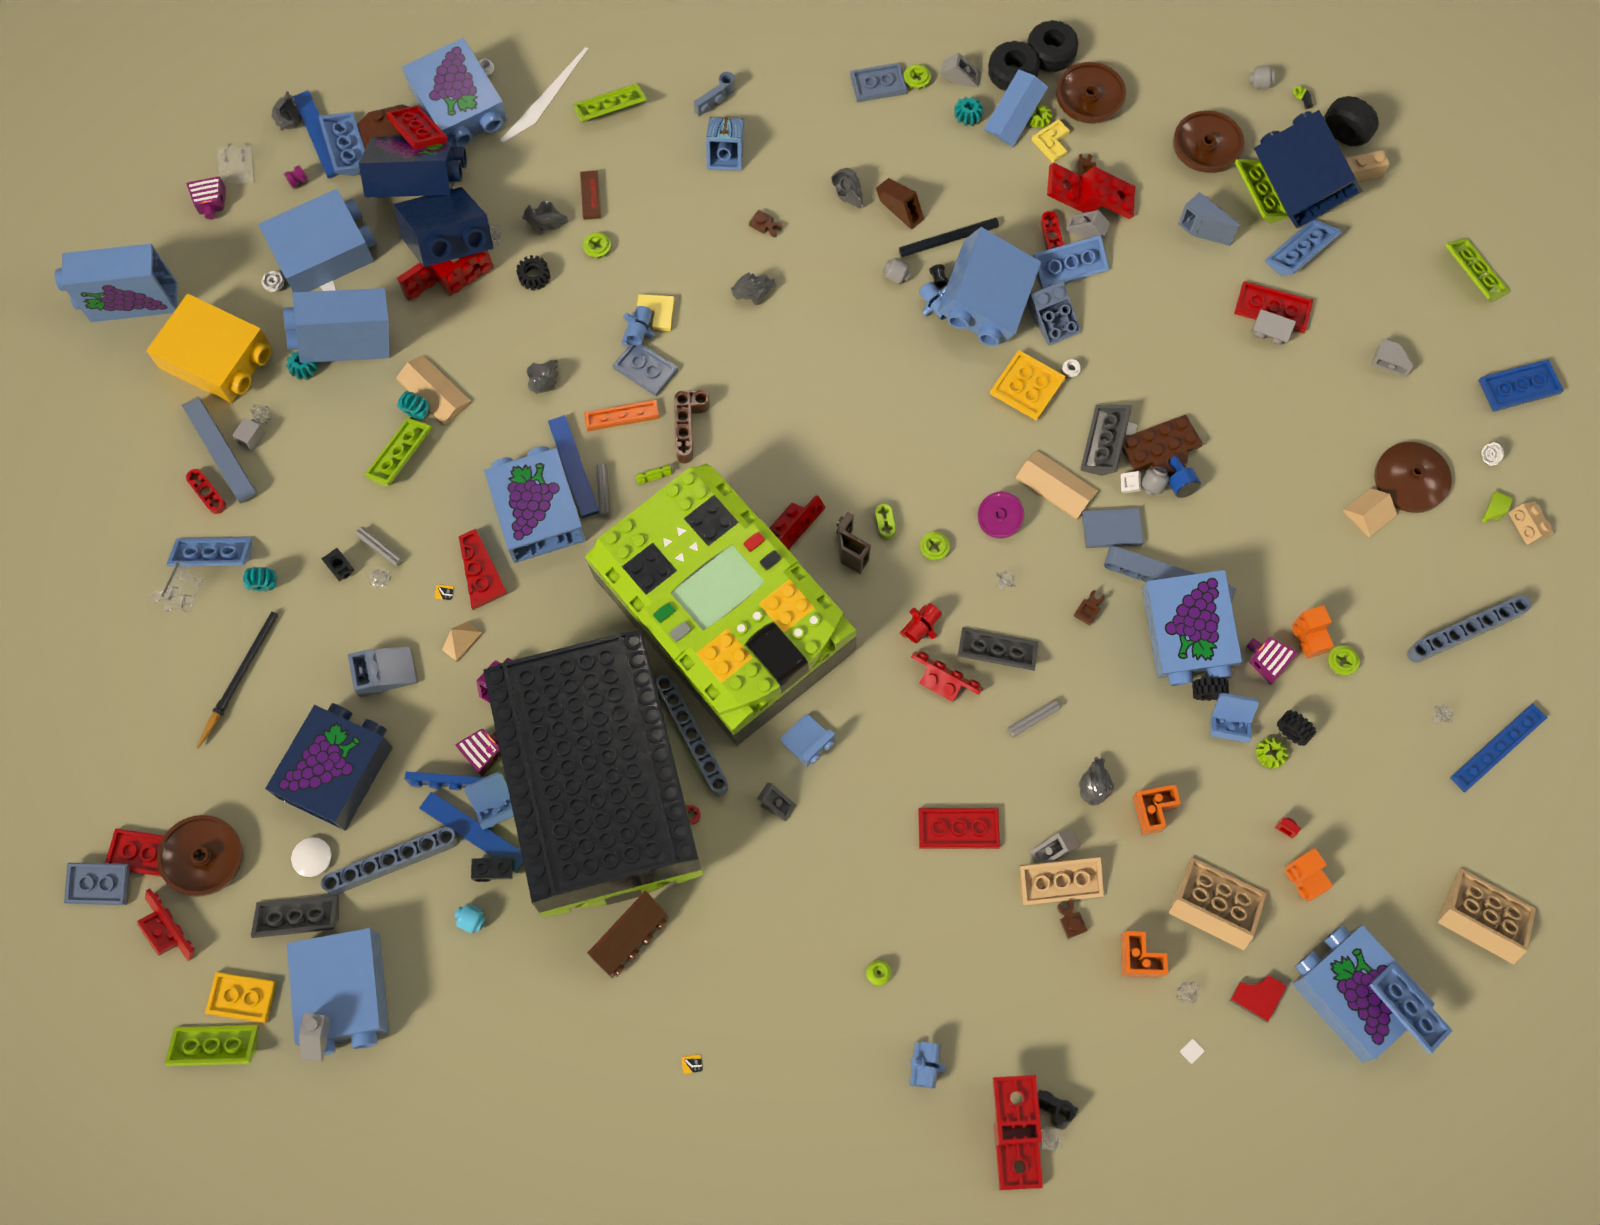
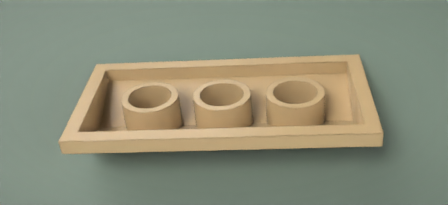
(428, 382)
(1056, 484)
(1061, 880)

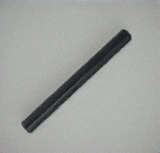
(947, 237)

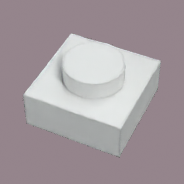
(1131, 482)

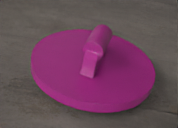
(1001, 515)

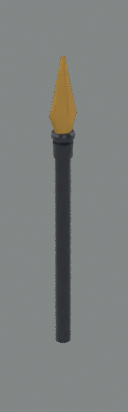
(223, 703)

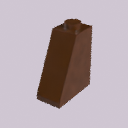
(901, 202)

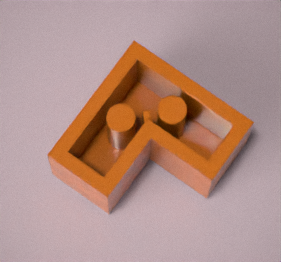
(1312, 631)
(1150, 807)
(1308, 875)
(1136, 960)

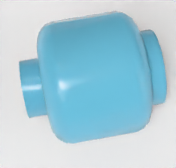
(470, 918)

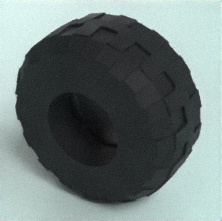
(1056, 34)
(1011, 54)
(1352, 121)

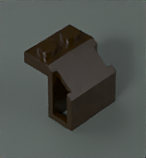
(851, 548)

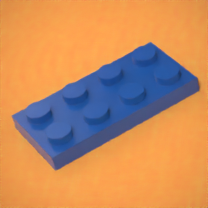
(1520, 385)

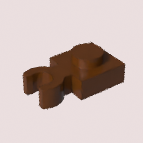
(1085, 164)
(764, 222)
(1089, 609)
(1071, 923)

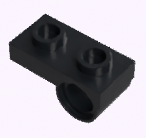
(491, 869)
(1055, 1106)

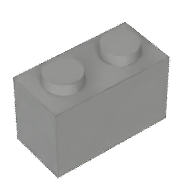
(1273, 327)

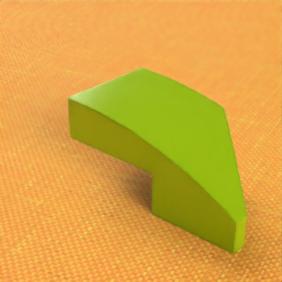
(1497, 507)

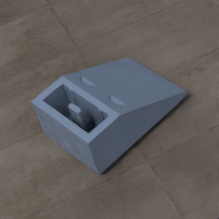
(1208, 221)
(1053, 313)
(381, 670)

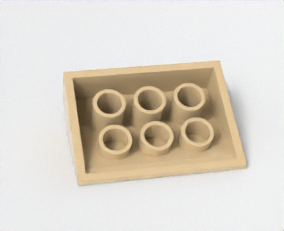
(1218, 904)
(1488, 916)

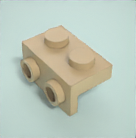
(1531, 522)

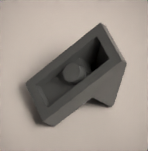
(776, 802)

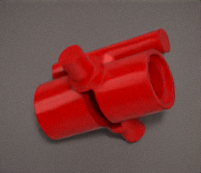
(922, 623)

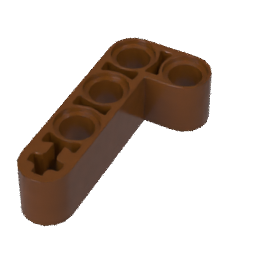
(685, 426)

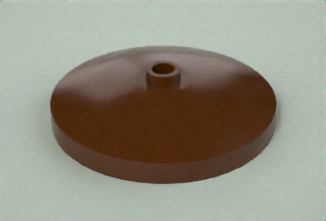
(1091, 92)
(1208, 141)
(1413, 476)
(183, 846)

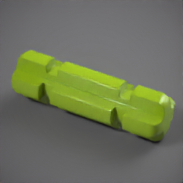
(653, 474)

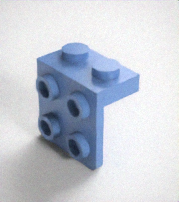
(1233, 717)
(808, 740)
(490, 800)

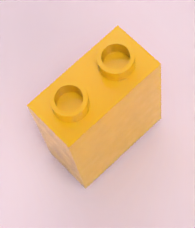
(210, 348)

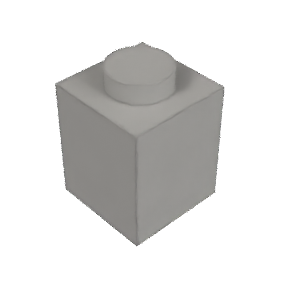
(248, 433)

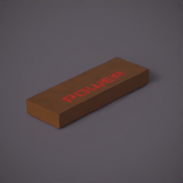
(590, 195)

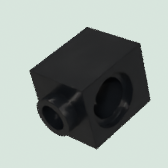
(333, 559)

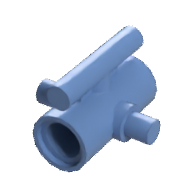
(933, 299)
(637, 326)
(926, 1065)

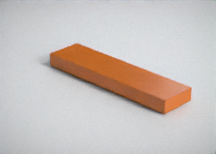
(621, 415)

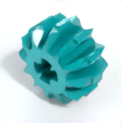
(968, 110)
(300, 369)
(413, 405)
(259, 579)

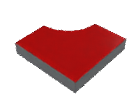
(1259, 998)

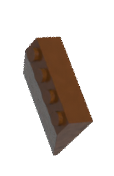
(628, 935)

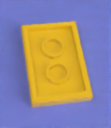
(241, 997)

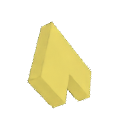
(1049, 138)
(661, 307)

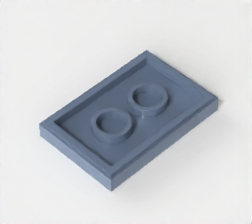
(878, 82)
(645, 368)
(1112, 528)
(97, 883)

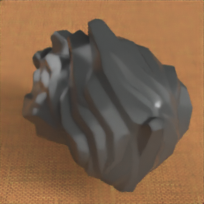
(286, 112)
(848, 186)
(544, 216)
(752, 287)
(542, 376)
(1096, 783)

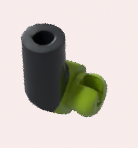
(1304, 95)

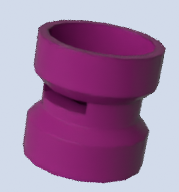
(295, 177)

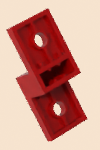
(1091, 190)
(448, 274)
(1017, 1132)

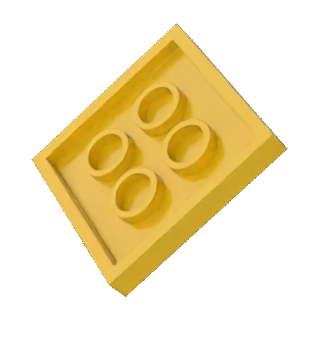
(1027, 385)

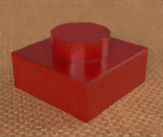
(1288, 827)

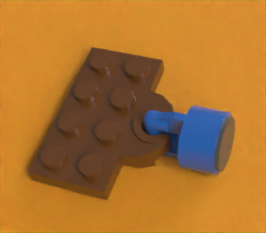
(1166, 448)

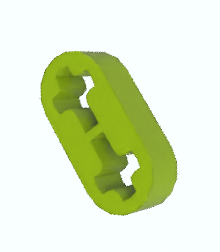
(881, 522)

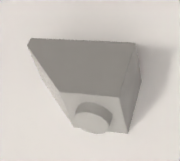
(960, 71)
(1088, 224)
(1392, 358)
(1056, 847)
(313, 1036)

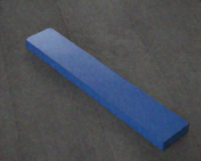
(310, 118)
(573, 466)
(1498, 748)
(471, 830)

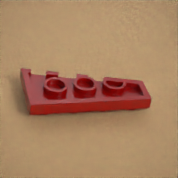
(481, 576)

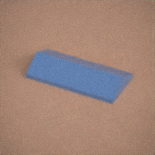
(1016, 107)
(343, 142)
(1302, 247)
(1071, 261)
(211, 551)
(1410, 1008)

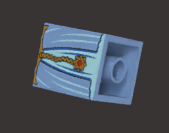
(725, 143)

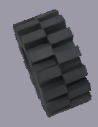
(533, 263)
(1209, 688)
(1296, 727)

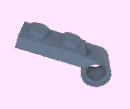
(716, 95)

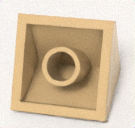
(1371, 511)

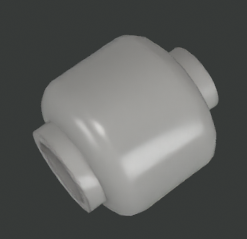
(1262, 77)
(896, 270)
(1155, 481)

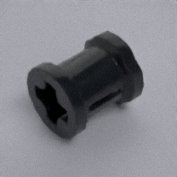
(938, 274)

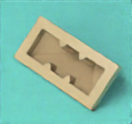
(460, 640)

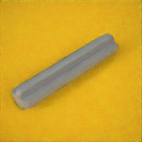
(603, 491)
(379, 546)
(1033, 718)

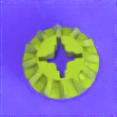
(920, 71)
(1044, 120)
(595, 238)
(935, 538)
(1352, 660)
(1268, 760)

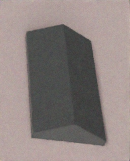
(1106, 439)
(998, 649)
(295, 916)

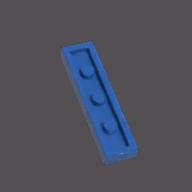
(436, 781)

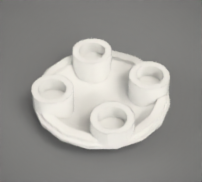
(311, 857)

